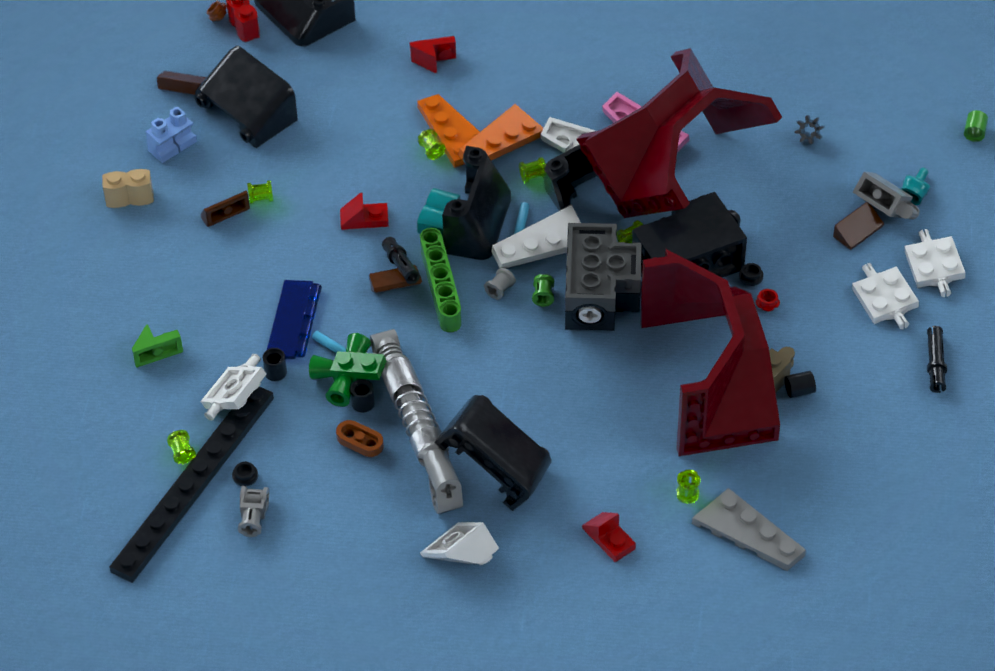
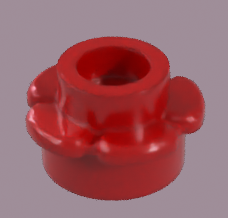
(767, 300)

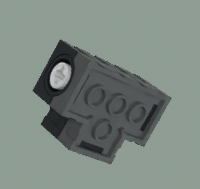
(600, 277)

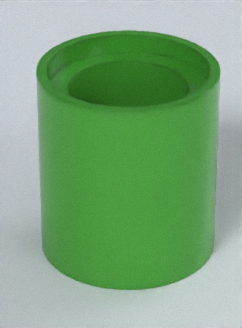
(975, 126)

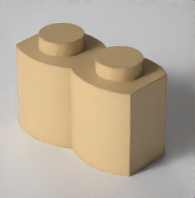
(127, 188)

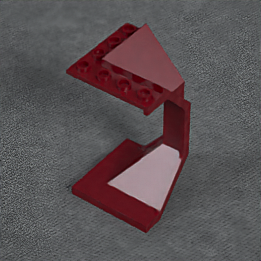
(640, 150)
(738, 396)

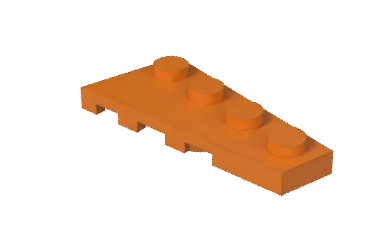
(449, 125)
(506, 133)

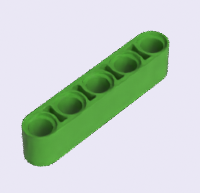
(440, 280)

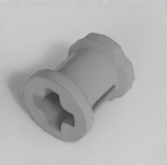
(499, 283)

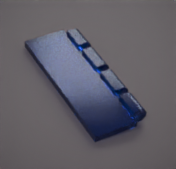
(295, 317)

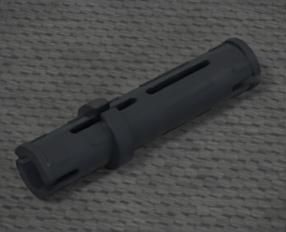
(398, 256)
(936, 365)

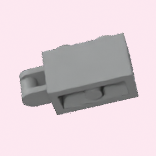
(885, 196)

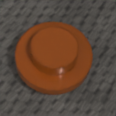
(217, 11)

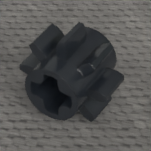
(812, 123)

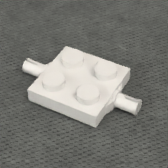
(934, 262)
(885, 295)
(233, 387)

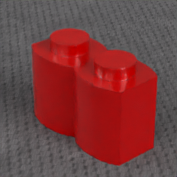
(244, 19)

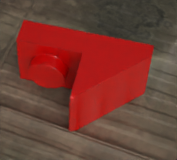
(428, 52)
(359, 215)
(609, 535)

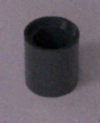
(274, 364)
(800, 384)
(362, 395)

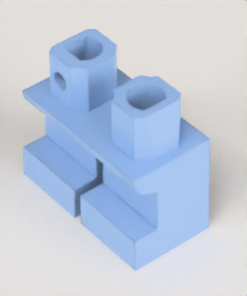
(170, 135)

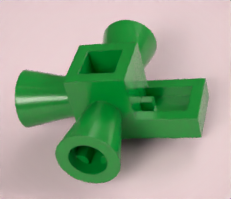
(347, 368)

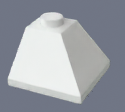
(463, 544)

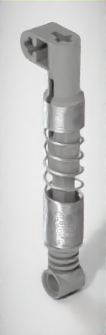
(405, 392)

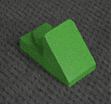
(151, 349)

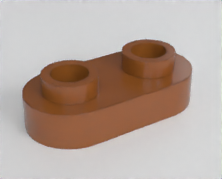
(361, 438)

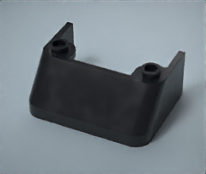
(308, 19)

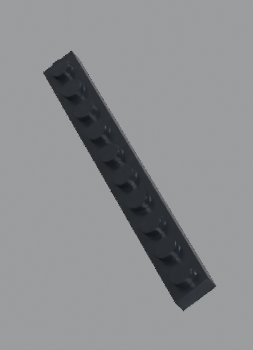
(189, 486)

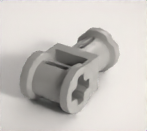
(252, 508)

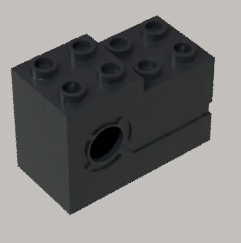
(698, 233)

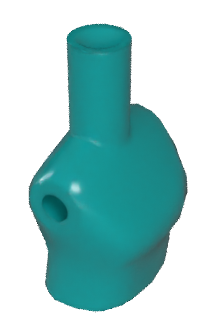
(916, 186)

